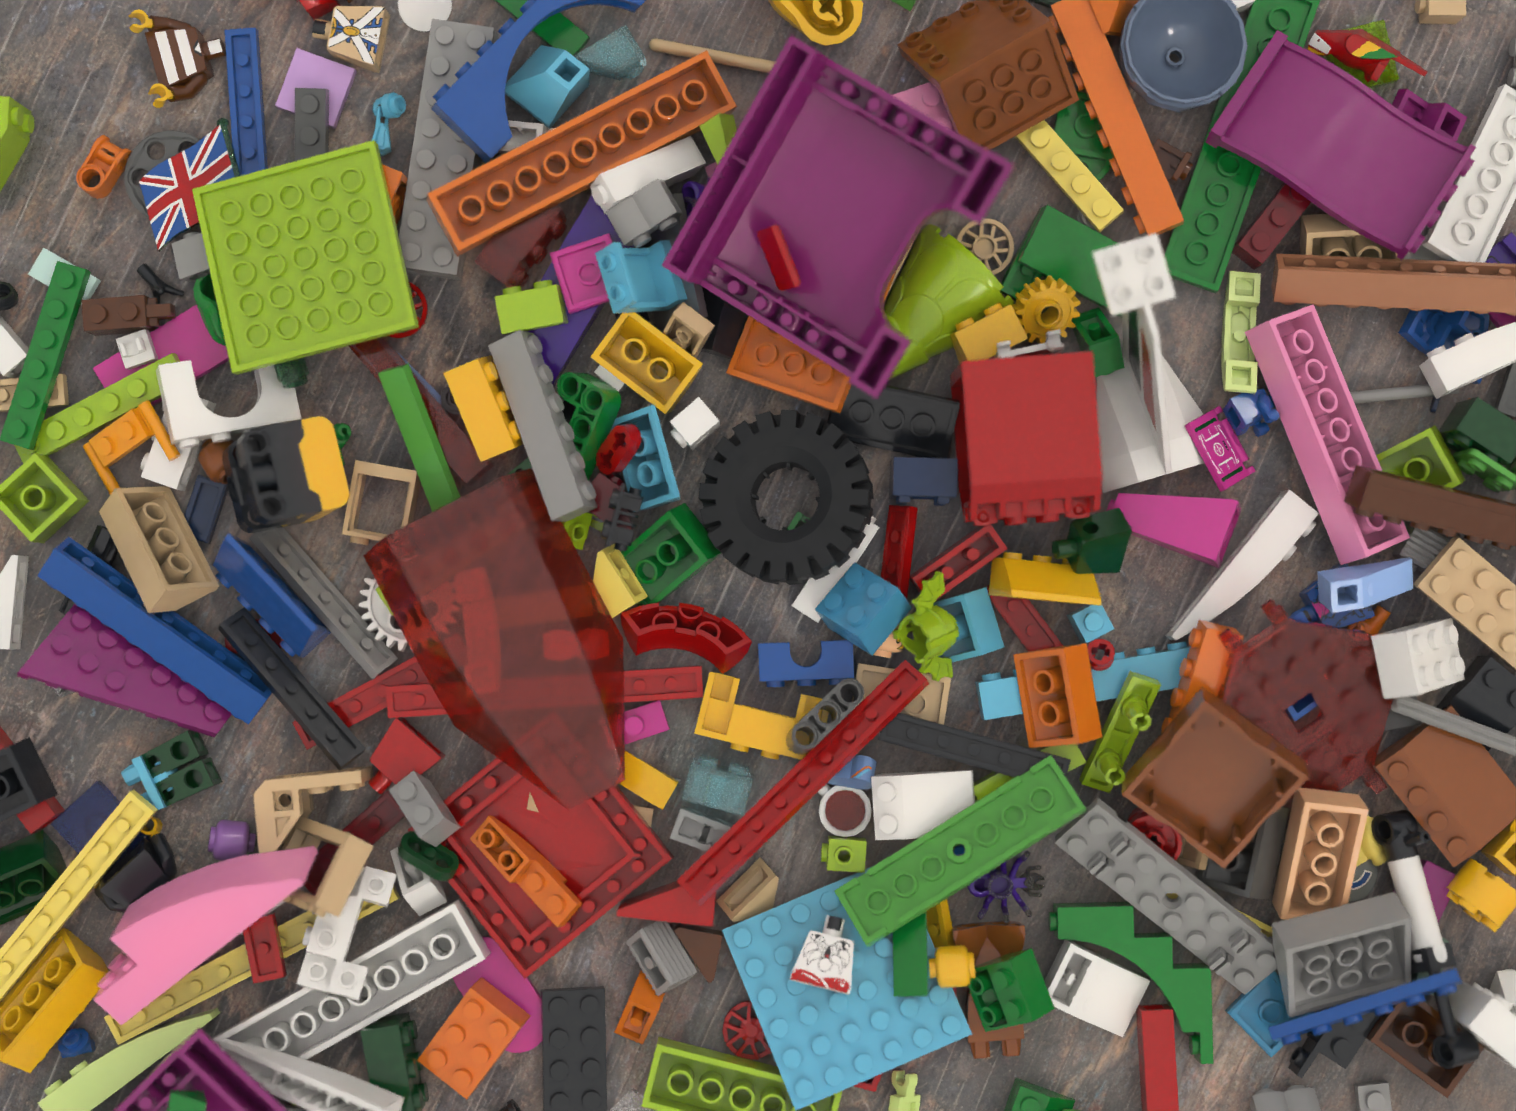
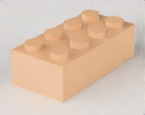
(1319, 852)

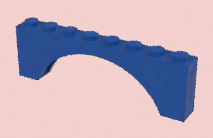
(476, 101)

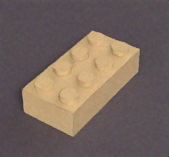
(688, 329)

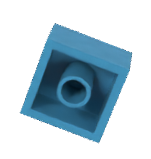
(863, 608)

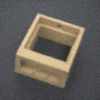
(364, 469)

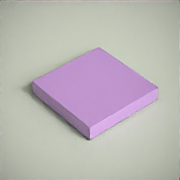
(317, 72)

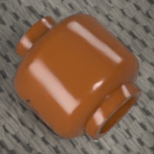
(211, 460)

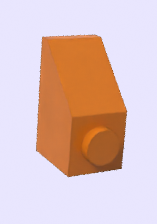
(639, 1011)

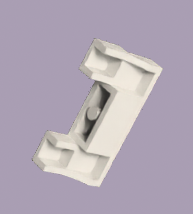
(331, 938)

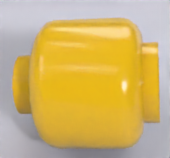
(952, 966)

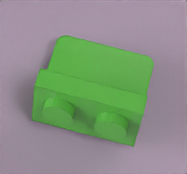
(1495, 476)

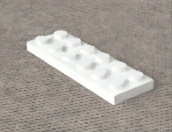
(1487, 191)

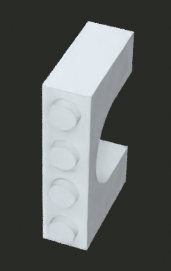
(191, 421)

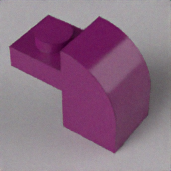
(1436, 116)

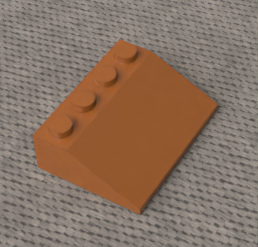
(1449, 788)

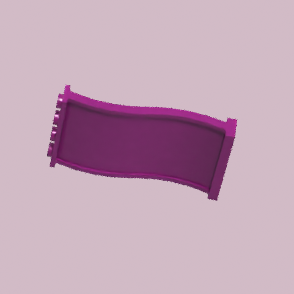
(1341, 146)

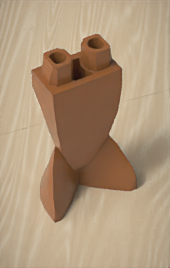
(989, 942)

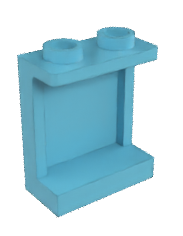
(638, 280)

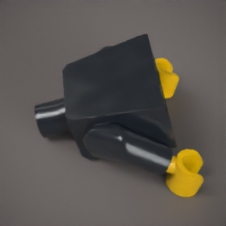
(139, 871)

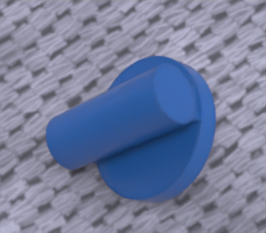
(75, 1043)

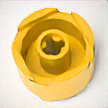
(1482, 895)

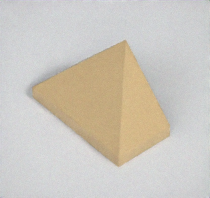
(750, 893)

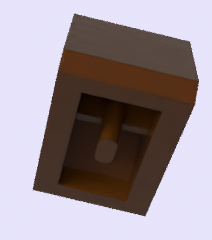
(702, 945)

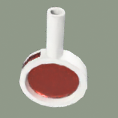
(844, 810)

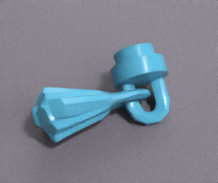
(391, 107)

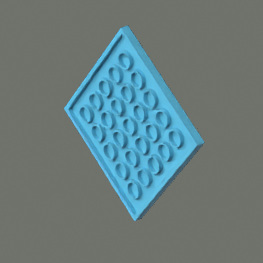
(828, 1037)

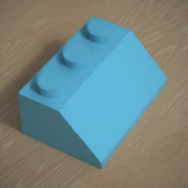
(650, 466)

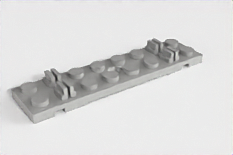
(1144, 876)

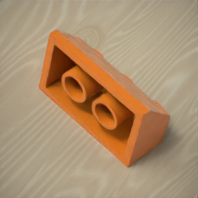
(1057, 696)

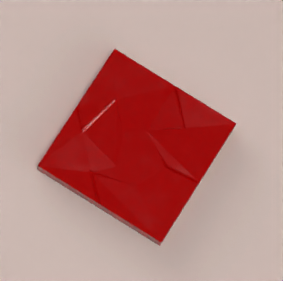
(596, 846)

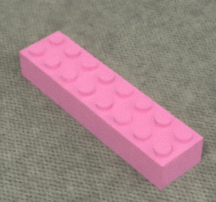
(1321, 427)

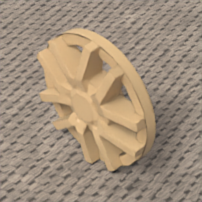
(986, 246)

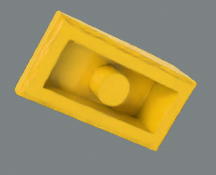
(647, 781)

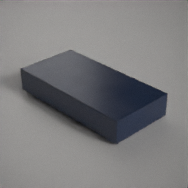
(205, 507)

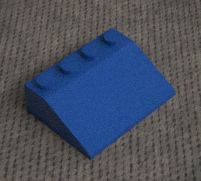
(269, 596)

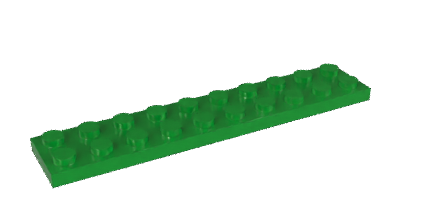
(1221, 179)

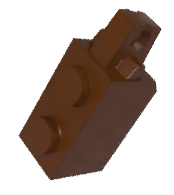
(124, 314)

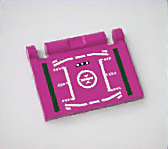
(1219, 448)

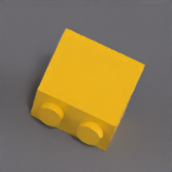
(979, 338)

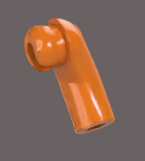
(1372, 625)

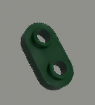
(434, 861)

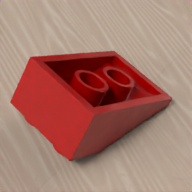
(669, 904)

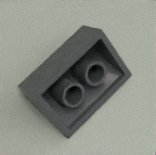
(1254, 867)

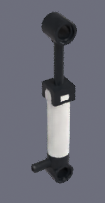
(1400, 839)

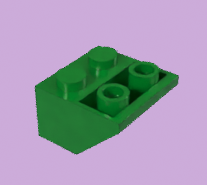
(1010, 991)

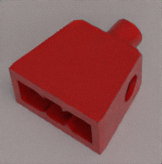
(400, 753)

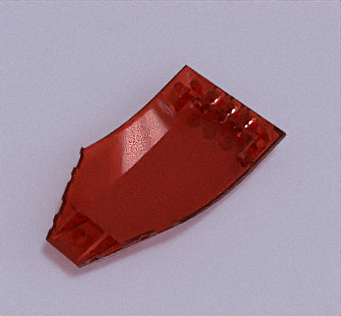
(512, 635)

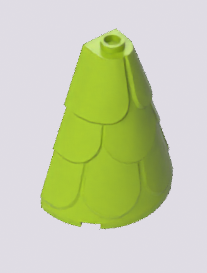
(935, 292)

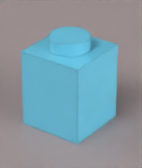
(1090, 622)

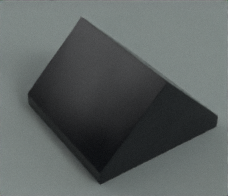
(728, 325)

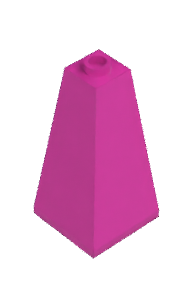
(1182, 524)

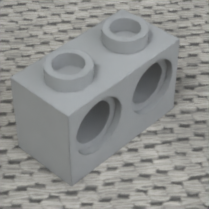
(698, 828)

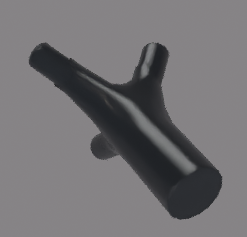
(156, 284)

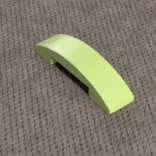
(1239, 316)

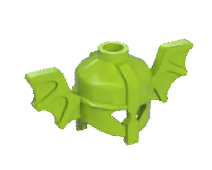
(932, 630)

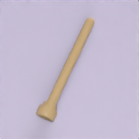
(717, 56)

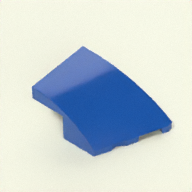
(1436, 328)

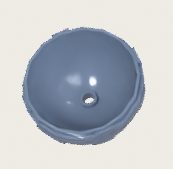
(1201, 33)

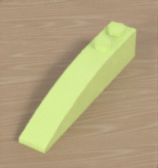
(113, 1070)

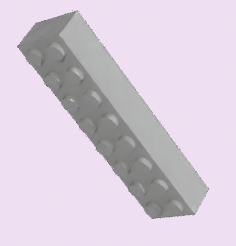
(438, 152)

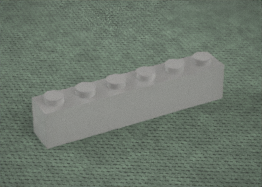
(543, 426)

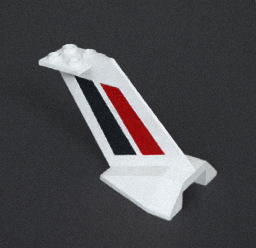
(1144, 403)

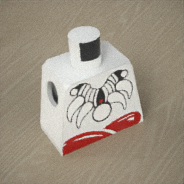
(826, 959)

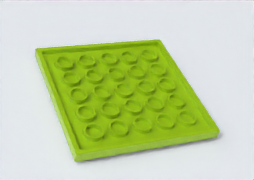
(305, 257)

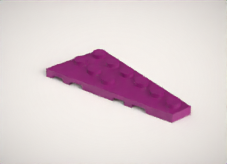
(108, 669)

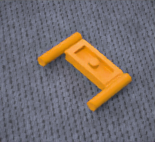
(125, 436)

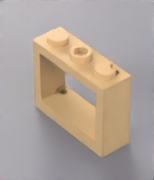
(341, 873)

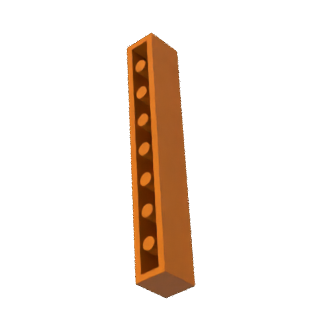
(1117, 116)

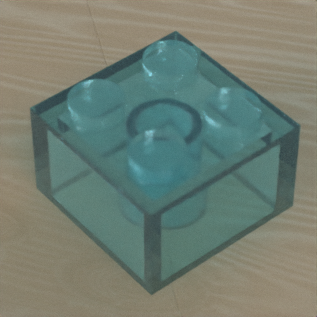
(718, 785)

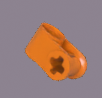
(102, 164)

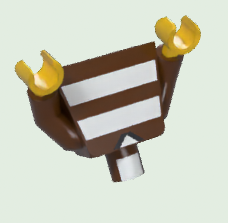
(178, 57)

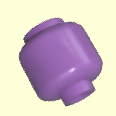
(230, 840)

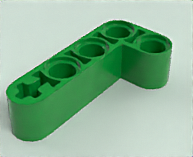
(589, 412)

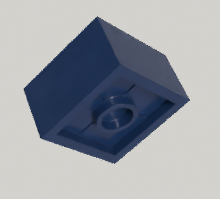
(923, 479)

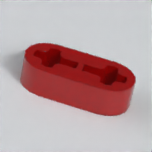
(621, 453)

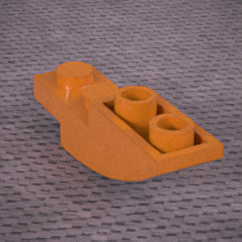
(527, 868)

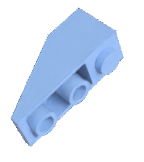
(1364, 584)

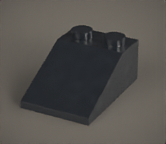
(1485, 695)

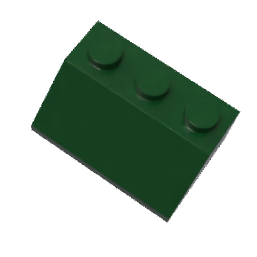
(27, 873)

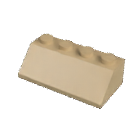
(157, 547)

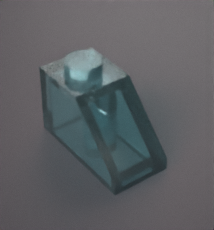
(614, 56)

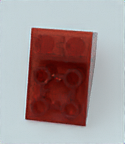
(515, 250)

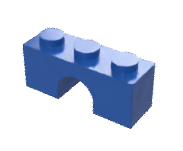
(777, 666)

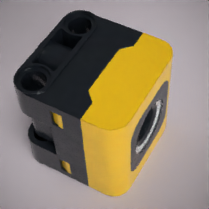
(285, 474)

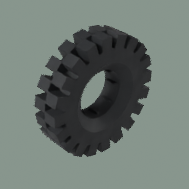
(751, 457)

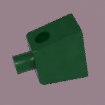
(1095, 543)

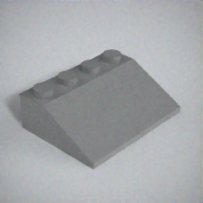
(1343, 953)

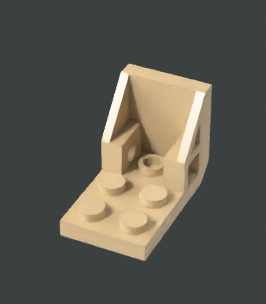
(278, 814)

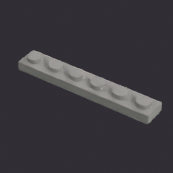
(324, 600)

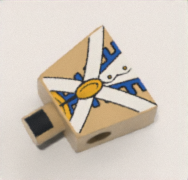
(355, 34)

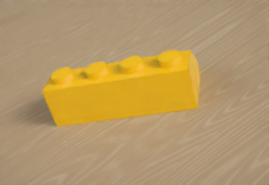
(48, 1000)

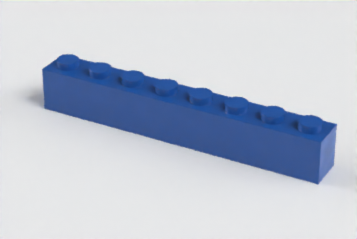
(162, 635)

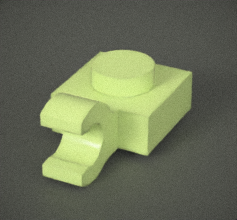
(905, 1098)

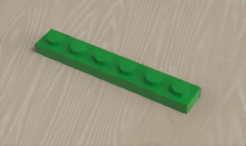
(45, 355)

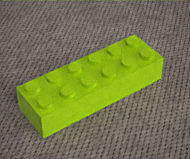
(709, 1080)

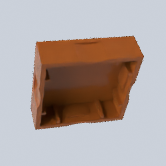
(1214, 777)

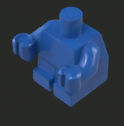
(1248, 410)

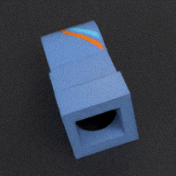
(856, 773)

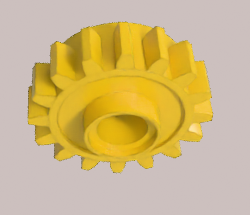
(1043, 294)

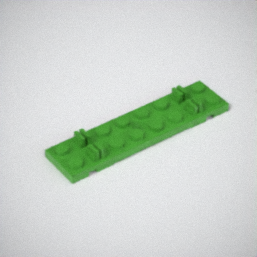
(990, 832)

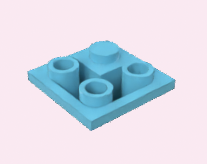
(548, 83)

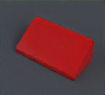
(779, 257)

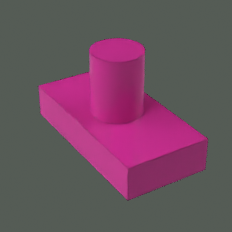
(644, 721)

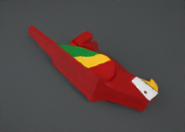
(1359, 51)

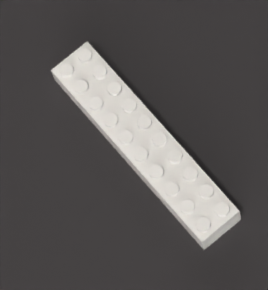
(397, 974)

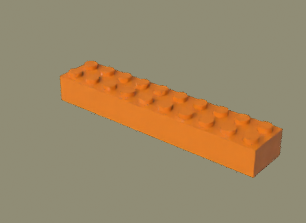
(578, 151)

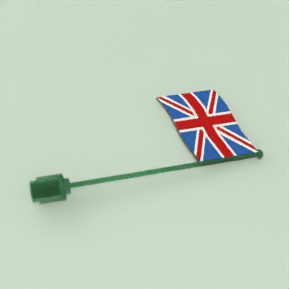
(173, 207)

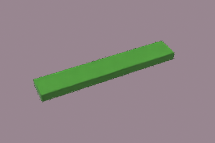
(419, 435)

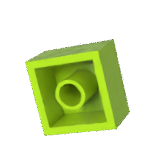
(40, 498)

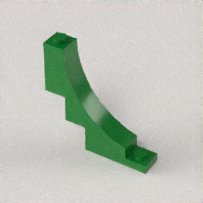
(1183, 985)

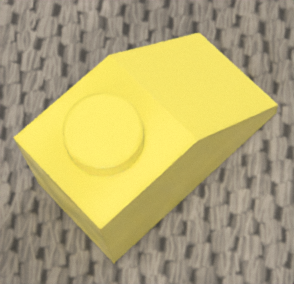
(616, 582)

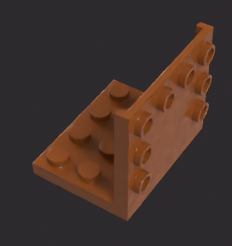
(993, 68)

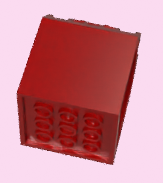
(1027, 438)

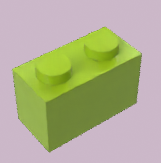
(531, 308)

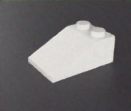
(917, 802)

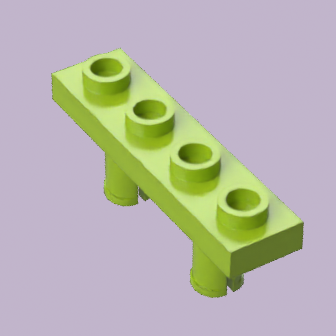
(1119, 732)

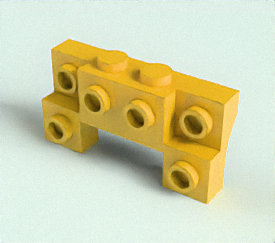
(748, 725)

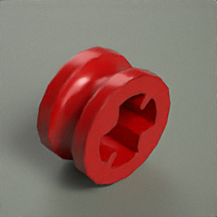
(1106, 662)

